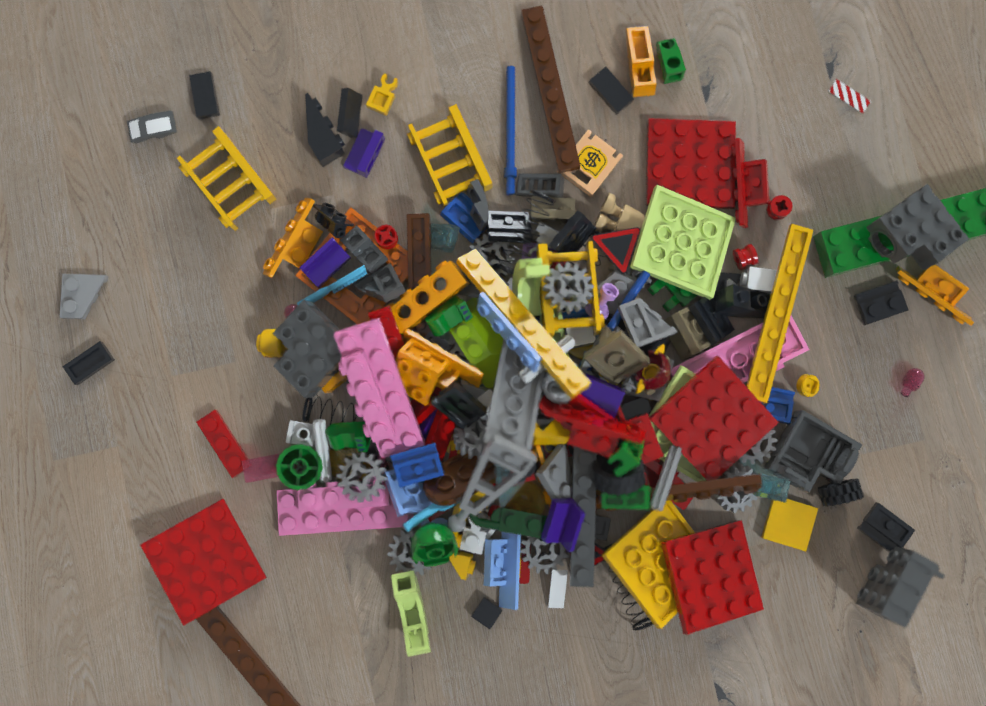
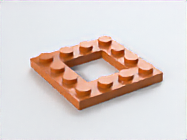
(347, 301)

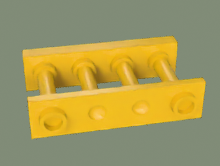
(464, 140)
(247, 176)
(552, 323)

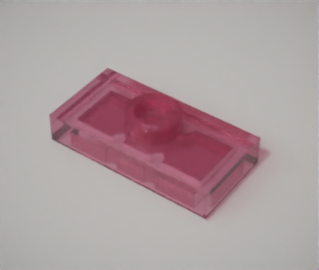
(260, 468)

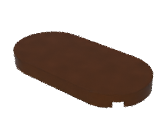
(457, 472)

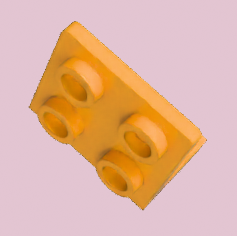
(420, 369)

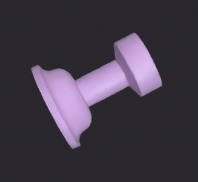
(608, 293)

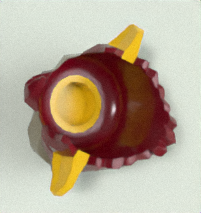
(655, 374)

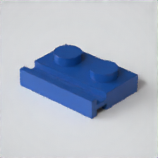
(458, 214)
(780, 404)
(417, 465)

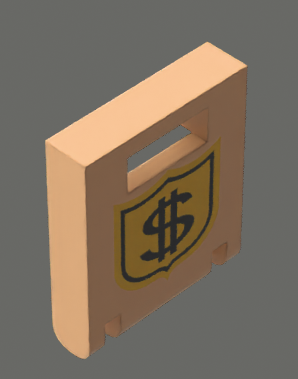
(595, 162)

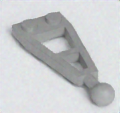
(504, 454)

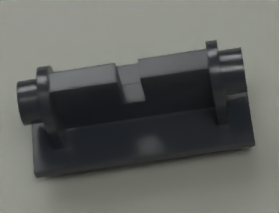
(332, 219)

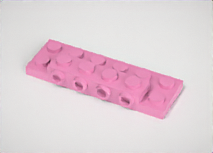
(740, 351)
(378, 388)
(331, 511)

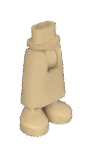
(627, 216)

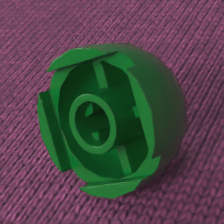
(311, 467)
(433, 544)

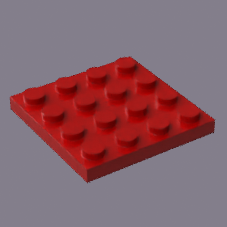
(692, 159)
(714, 419)
(203, 561)
(712, 576)

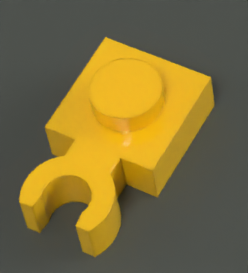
(382, 98)

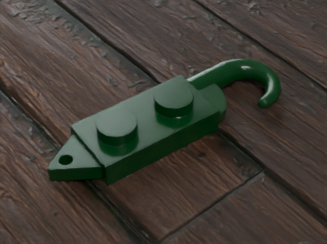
(512, 522)

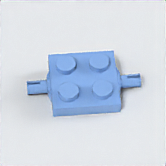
(406, 499)

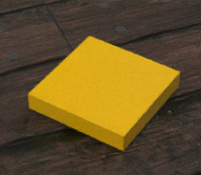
(790, 523)

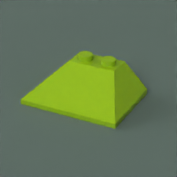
(479, 343)

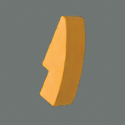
(640, 61)

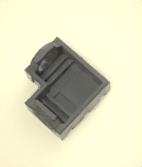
(918, 228)
(311, 351)
(812, 450)
(899, 586)

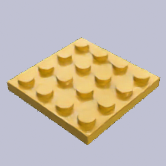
(641, 563)

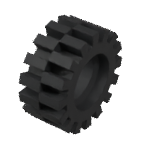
(841, 493)

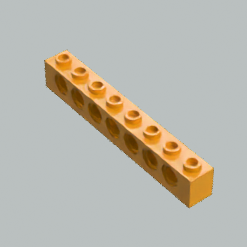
(454, 284)

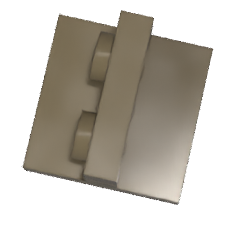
(559, 213)
(689, 336)
(616, 356)

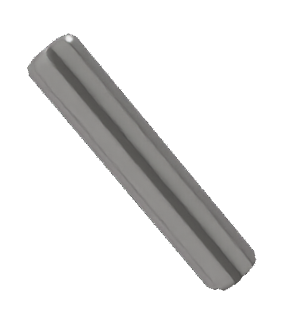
(666, 478)

